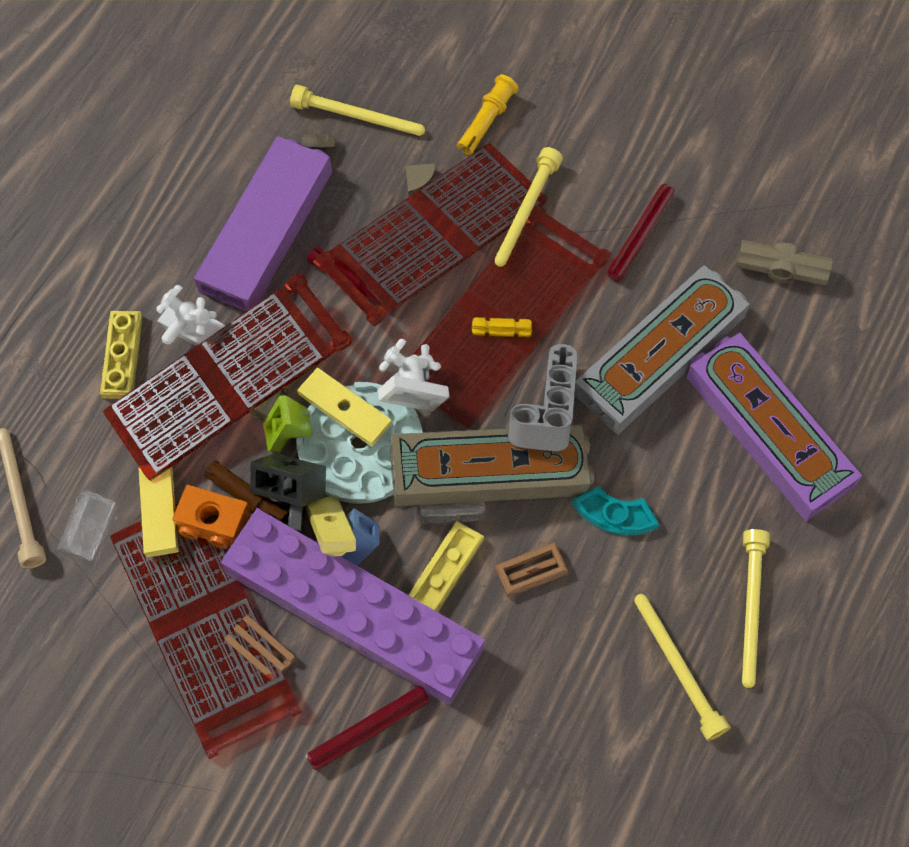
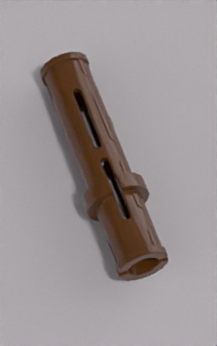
(241, 490)

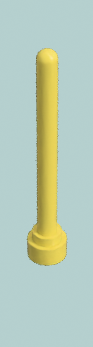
(302, 98)
(548, 162)
(756, 543)
(712, 723)

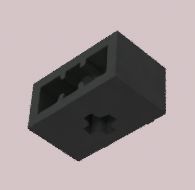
(287, 479)

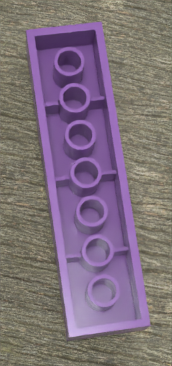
(353, 606)

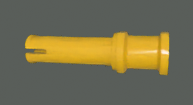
(493, 105)

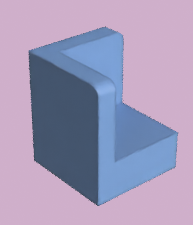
(366, 535)

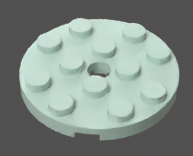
(357, 473)

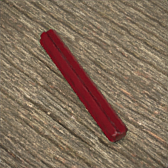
(640, 233)
(367, 728)

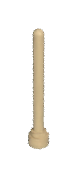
(30, 552)

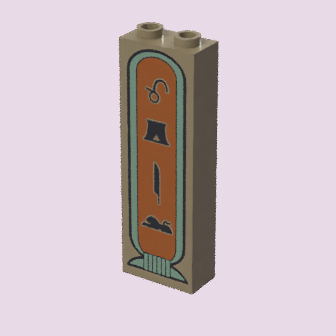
(484, 468)

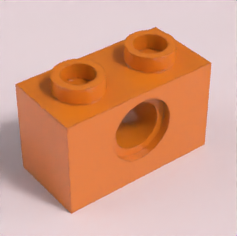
(199, 504)

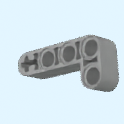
(548, 425)

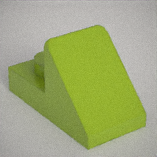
(286, 421)

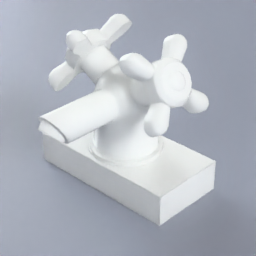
(186, 319)
(409, 384)

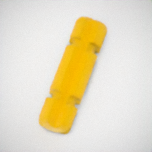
(502, 327)

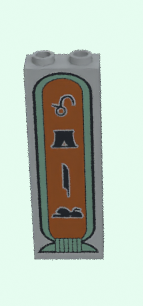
(660, 349)

